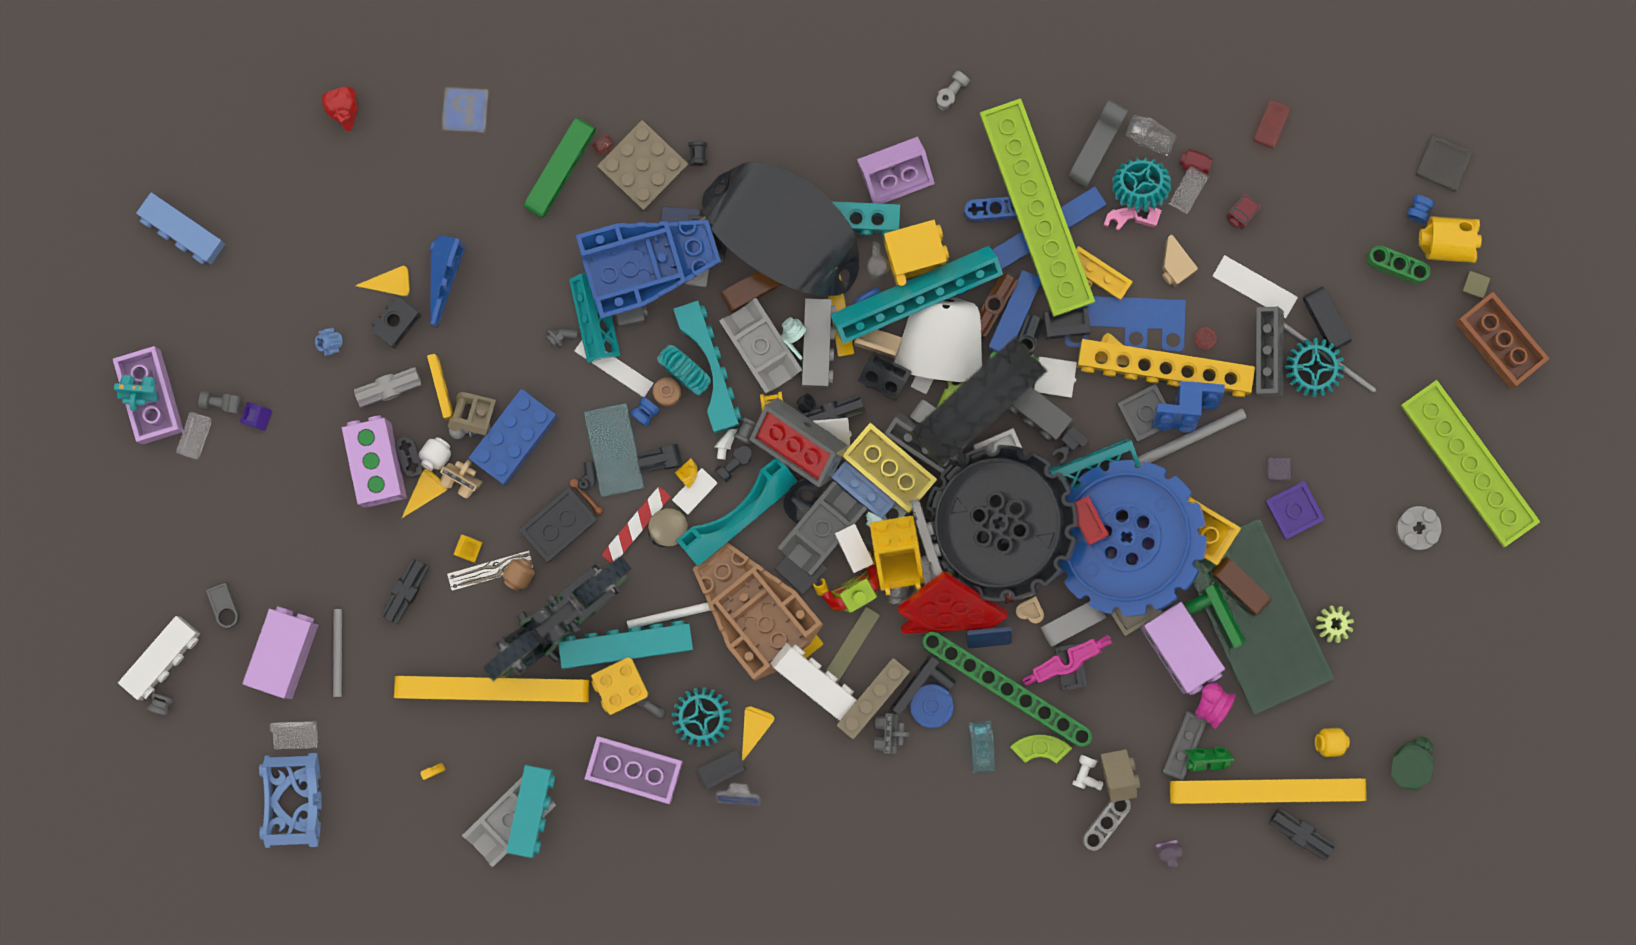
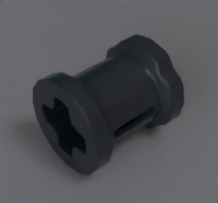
(697, 151)

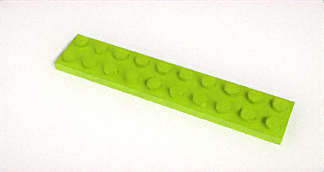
(1037, 207)

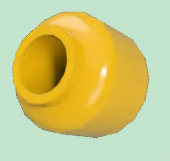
(1332, 742)

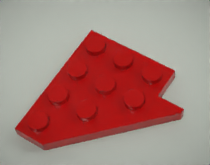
(948, 606)

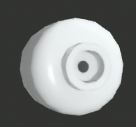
(435, 454)

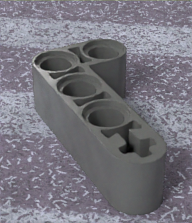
(1098, 143)

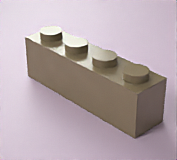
(873, 698)

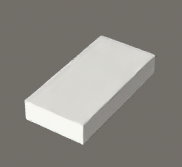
(689, 498)
(854, 548)

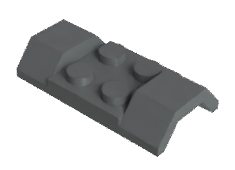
(815, 533)

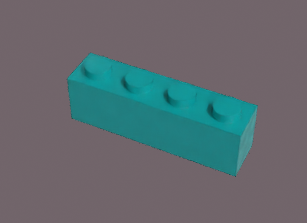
(529, 811)

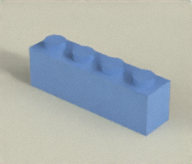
(180, 228)

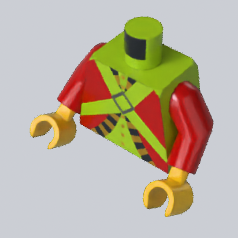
(852, 593)

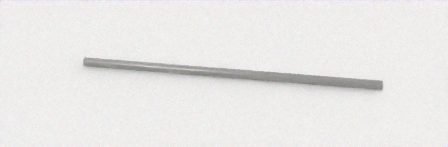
(1177, 444)

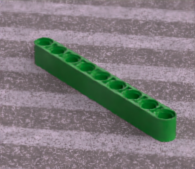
(1013, 698)

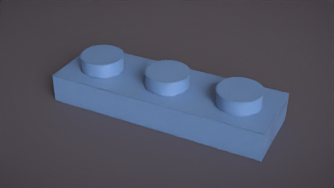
(863, 490)

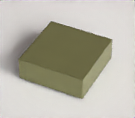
(1475, 285)

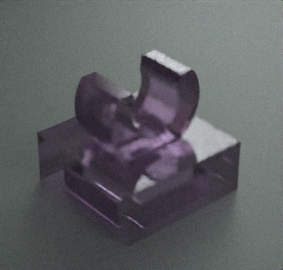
(1169, 851)

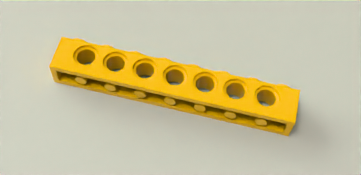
(1088, 349)

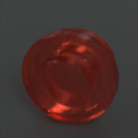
(1205, 338)

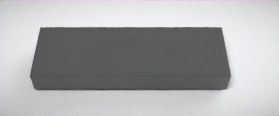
(1186, 739)

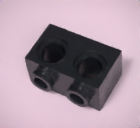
(885, 374)

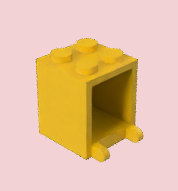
(915, 250)
(897, 553)

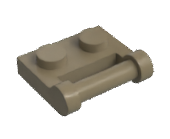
(479, 414)

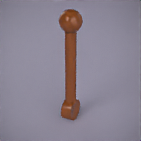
(598, 510)

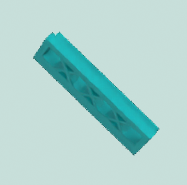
(588, 319)
(1096, 458)

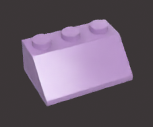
(896, 171)

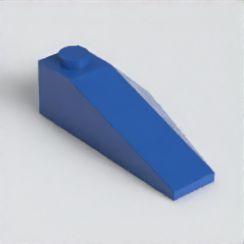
(444, 266)

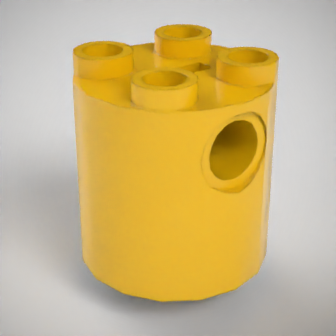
(1450, 239)

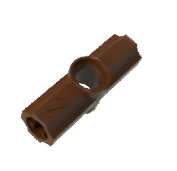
(1001, 291)

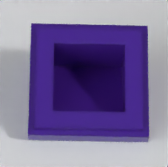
(256, 416)

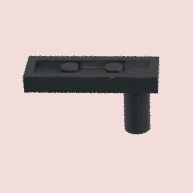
(927, 669)

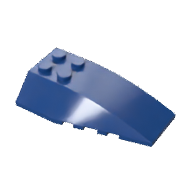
(643, 261)

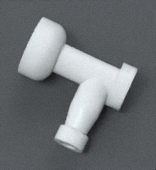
(1082, 778)

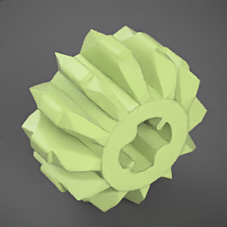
(1342, 625)

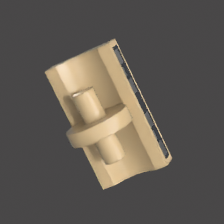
(463, 475)

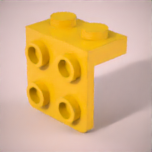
(619, 686)

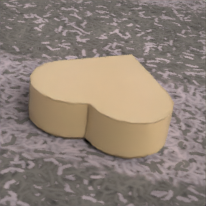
(1030, 610)

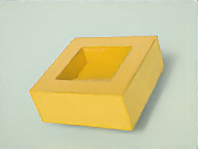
(467, 548)

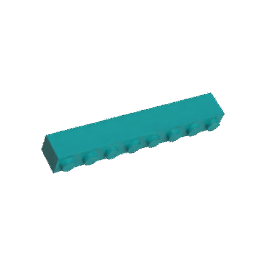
(916, 294)

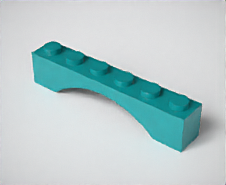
(692, 324)
(706, 539)

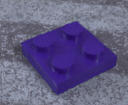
(1294, 510)

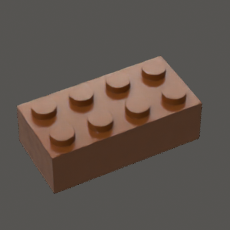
(1501, 340)

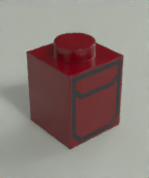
(1243, 211)

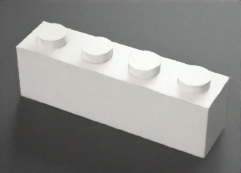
(159, 658)
(813, 681)

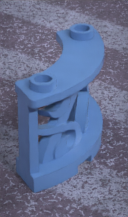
(310, 825)

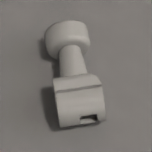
(946, 97)

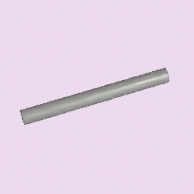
(337, 653)

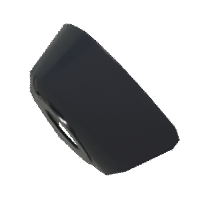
(797, 507)

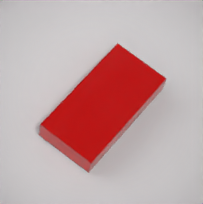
(1090, 522)

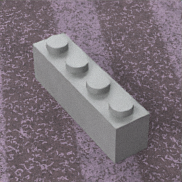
(817, 343)

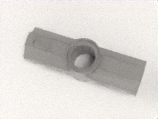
(387, 387)

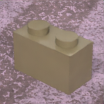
(1119, 775)

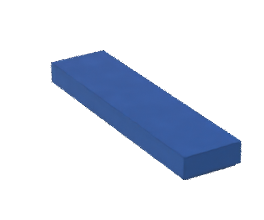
(1015, 310)

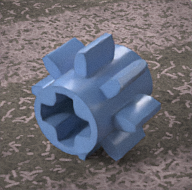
(328, 341)

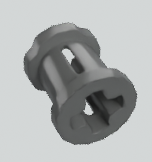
(745, 431)

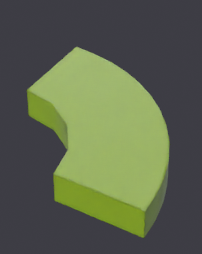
(1040, 746)

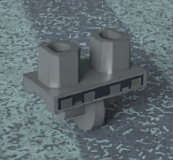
(893, 733)

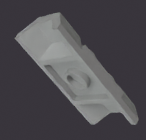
(761, 346)
(493, 828)

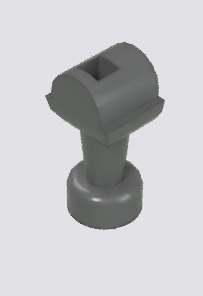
(227, 402)

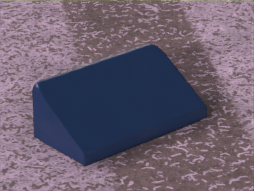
(989, 637)

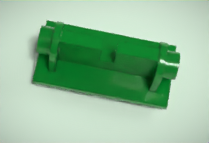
(1217, 757)

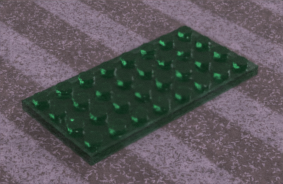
(1280, 648)

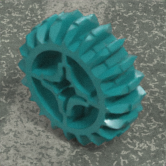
(1145, 190)
(1314, 357)
(684, 369)
(718, 713)

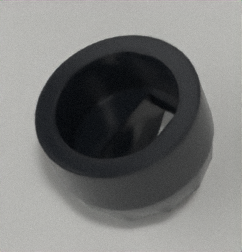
(806, 403)

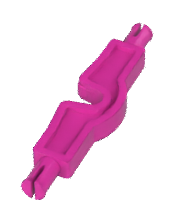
(1077, 656)

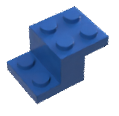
(1188, 404)

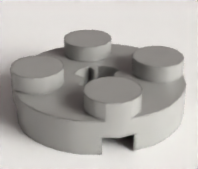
(1409, 519)

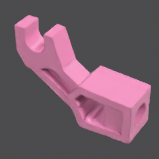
(1124, 214)

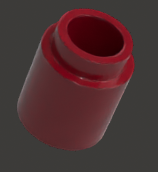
(1197, 160)

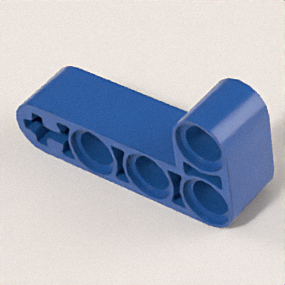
(1003, 202)

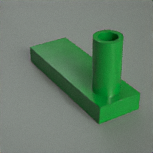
(1215, 597)

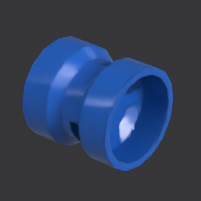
(1420, 209)
(648, 407)

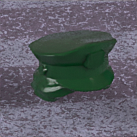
(1413, 764)

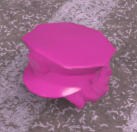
(1214, 704)

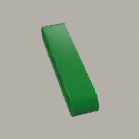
(559, 167)

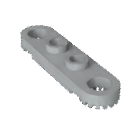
(926, 531)

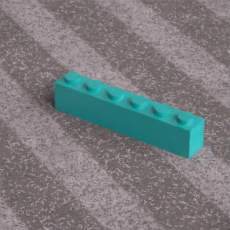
(618, 646)

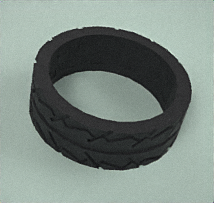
(978, 402)

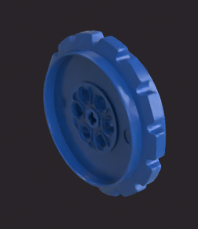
(1172, 526)

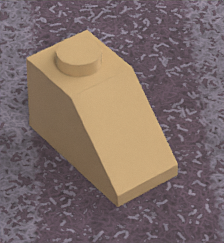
(1176, 263)

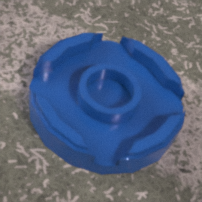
(932, 706)

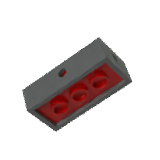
(798, 442)

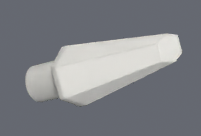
(725, 443)

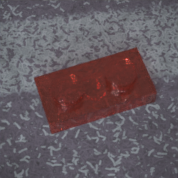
(1271, 124)

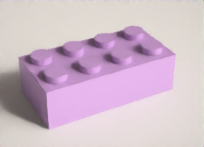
(157, 418)
(634, 770)

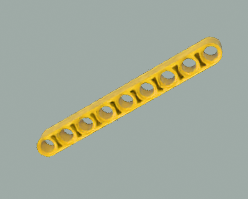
(485, 689)
(1268, 791)

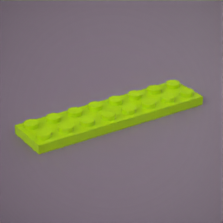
(1470, 463)

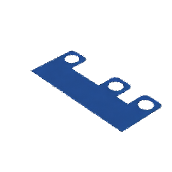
(1138, 316)

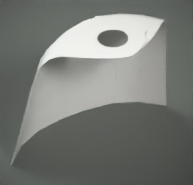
(943, 342)

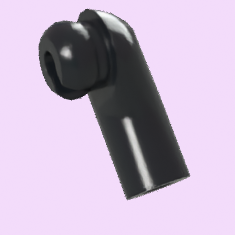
(588, 478)

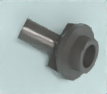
(556, 336)

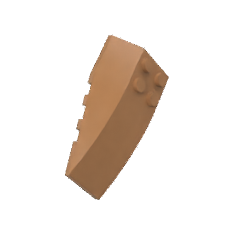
(754, 609)

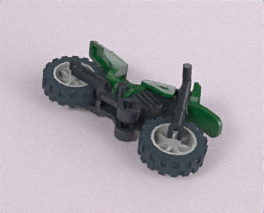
(563, 614)

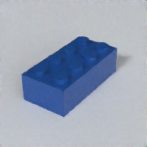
(513, 437)

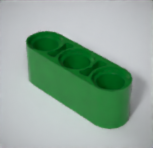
(1387, 266)

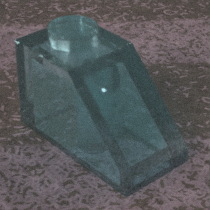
(982, 746)

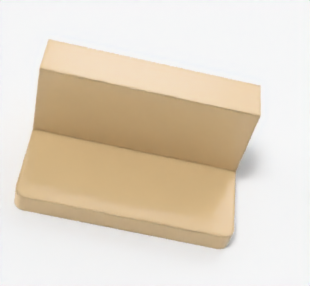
(879, 342)

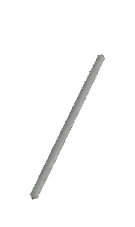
(1347, 371)

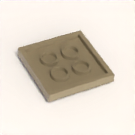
(643, 165)

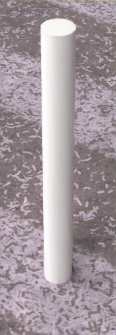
(669, 615)

